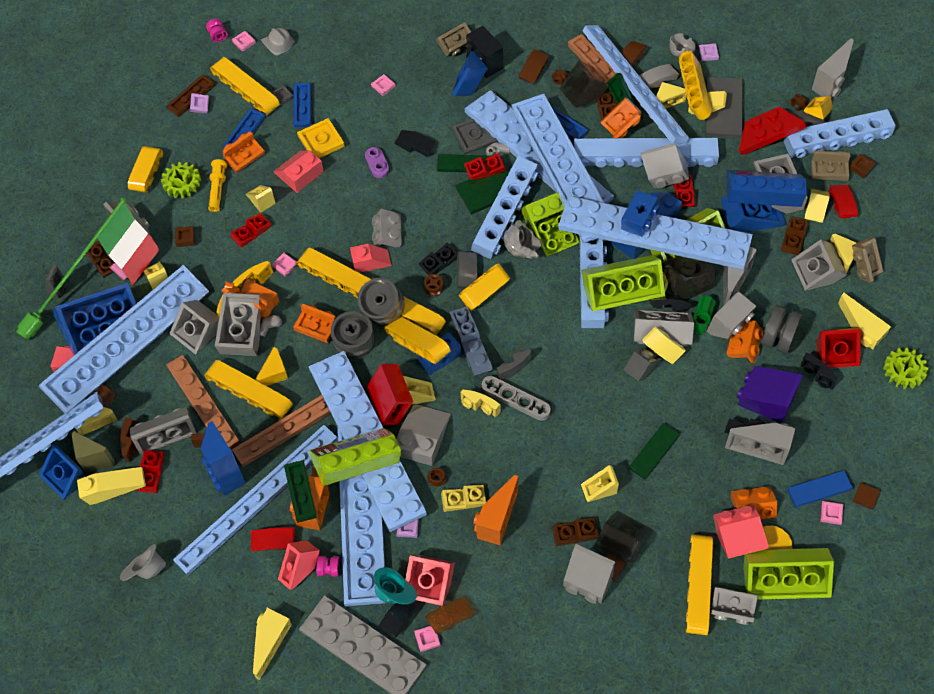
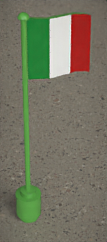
(124, 243)

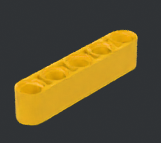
(245, 85)
(694, 85)
(418, 340)
(249, 389)
(699, 584)

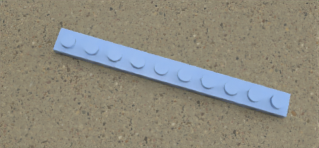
(636, 85)
(248, 505)

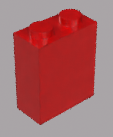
(389, 394)

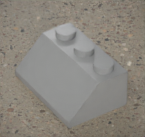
(779, 164)
(676, 324)
(162, 430)

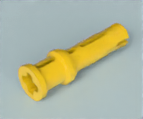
(217, 179)

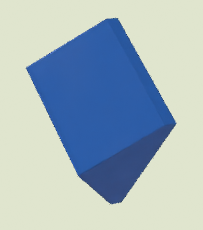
(469, 76)
(61, 472)

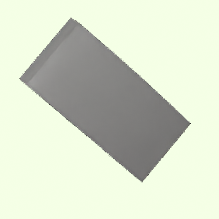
(655, 76)

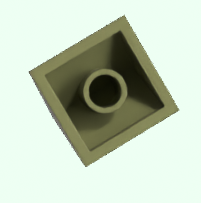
(90, 454)

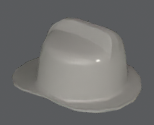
(278, 41)
(145, 565)

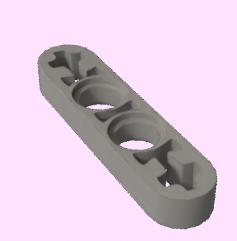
(517, 396)

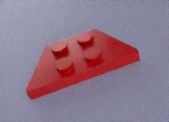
(768, 128)

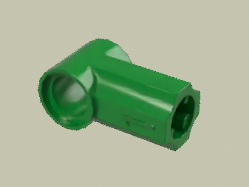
(703, 314)

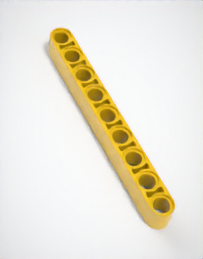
(352, 281)

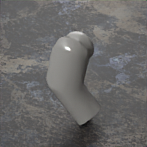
(497, 148)
(269, 322)

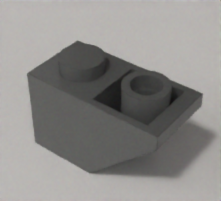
(642, 363)

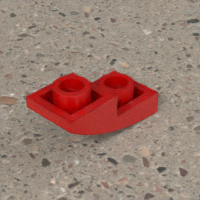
(484, 168)
(685, 192)
(844, 201)
(254, 227)
(152, 467)
(272, 539)

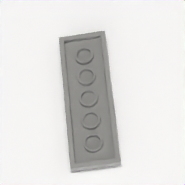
(362, 647)

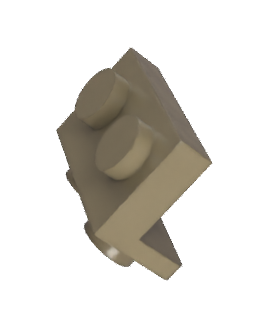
(454, 40)
(830, 165)
(867, 259)

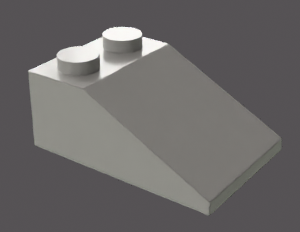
(831, 72)
(734, 277)
(239, 325)
(422, 434)
(762, 441)
(588, 574)

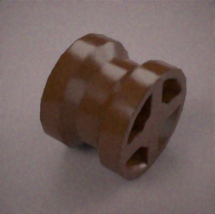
(434, 280)

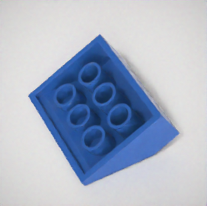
(91, 315)

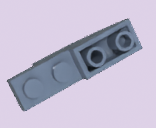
(470, 341)

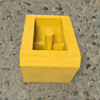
(272, 370)

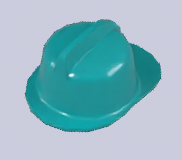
(393, 587)

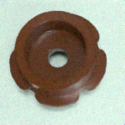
(559, 76)
(800, 101)
(436, 472)

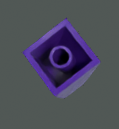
(769, 392)

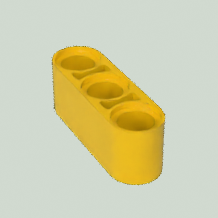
(144, 168)
(484, 286)

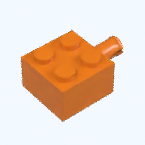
(320, 497)

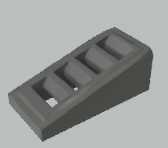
(52, 281)

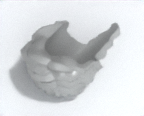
(521, 241)

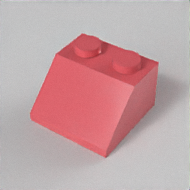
(300, 170)
(740, 531)
(430, 578)

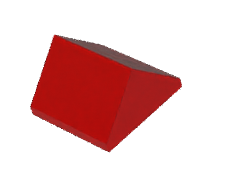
(839, 347)

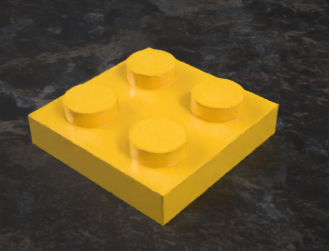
(321, 138)

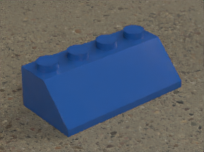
(765, 188)
(669, 207)
(220, 461)

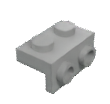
(387, 228)
(733, 605)

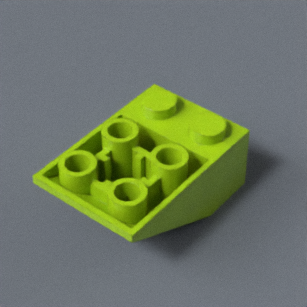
(543, 219)

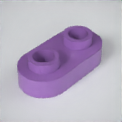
(376, 161)

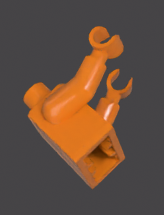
(268, 298)

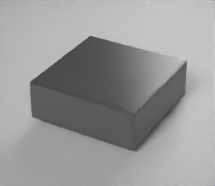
(283, 95)

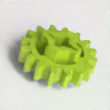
(188, 180)
(895, 368)

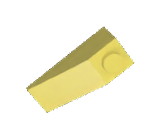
(872, 328)
(110, 484)
(269, 634)

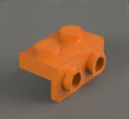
(621, 118)
(242, 152)
(315, 323)
(746, 342)
(761, 498)

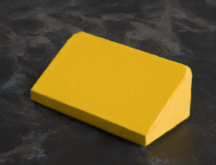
(819, 107)

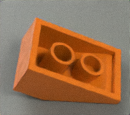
(495, 513)

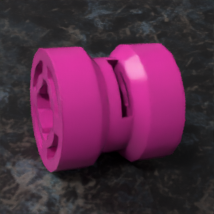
(216, 30)
(328, 566)

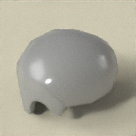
(679, 44)

